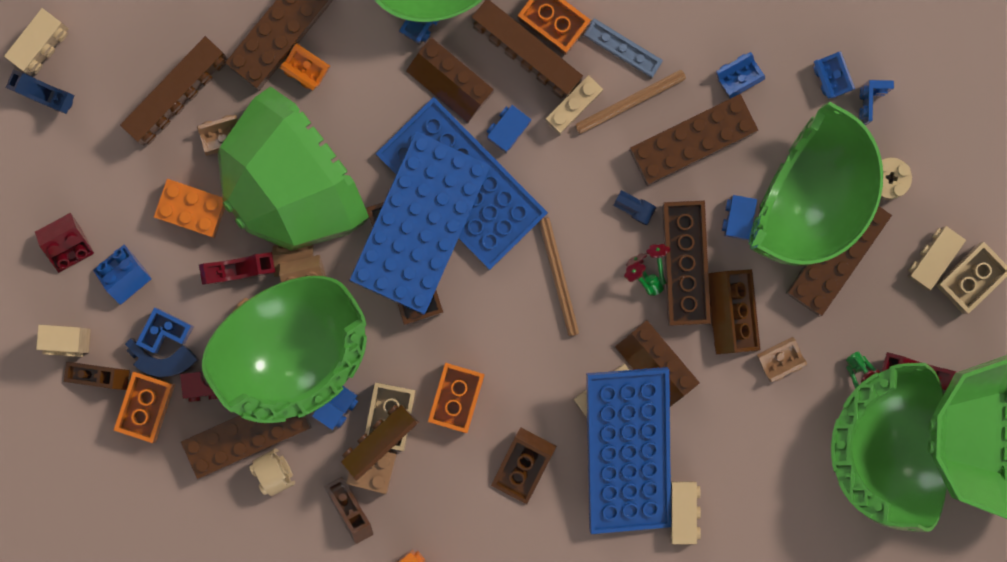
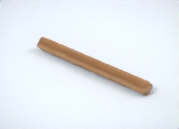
(630, 101)
(558, 276)

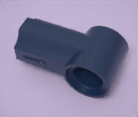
(638, 209)

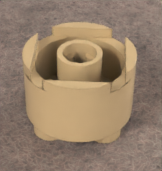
(902, 178)
(272, 473)

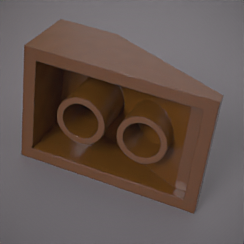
(523, 465)

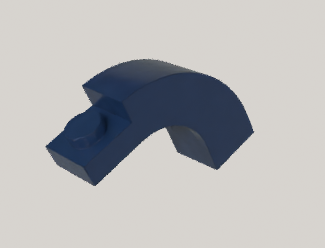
(40, 91)
(174, 365)

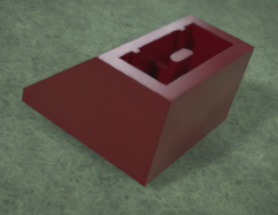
(64, 242)

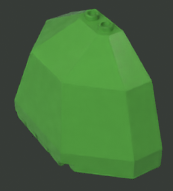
(283, 180)
(972, 436)

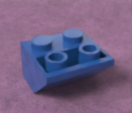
(122, 274)

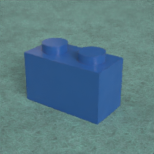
(509, 128)
(740, 217)

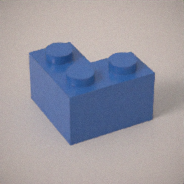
(161, 325)
(334, 411)

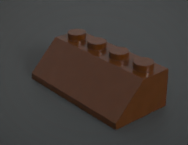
(449, 80)
(733, 311)
(647, 350)
(379, 442)

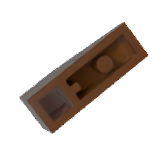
(96, 376)
(349, 510)

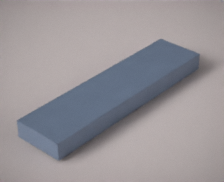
(623, 48)

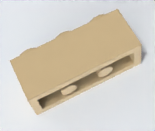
(574, 104)
(936, 257)
(685, 512)

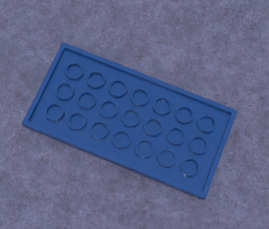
(502, 207)
(419, 223)
(628, 450)

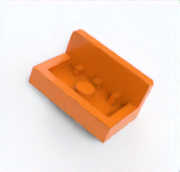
(305, 67)

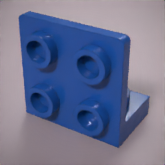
(872, 88)

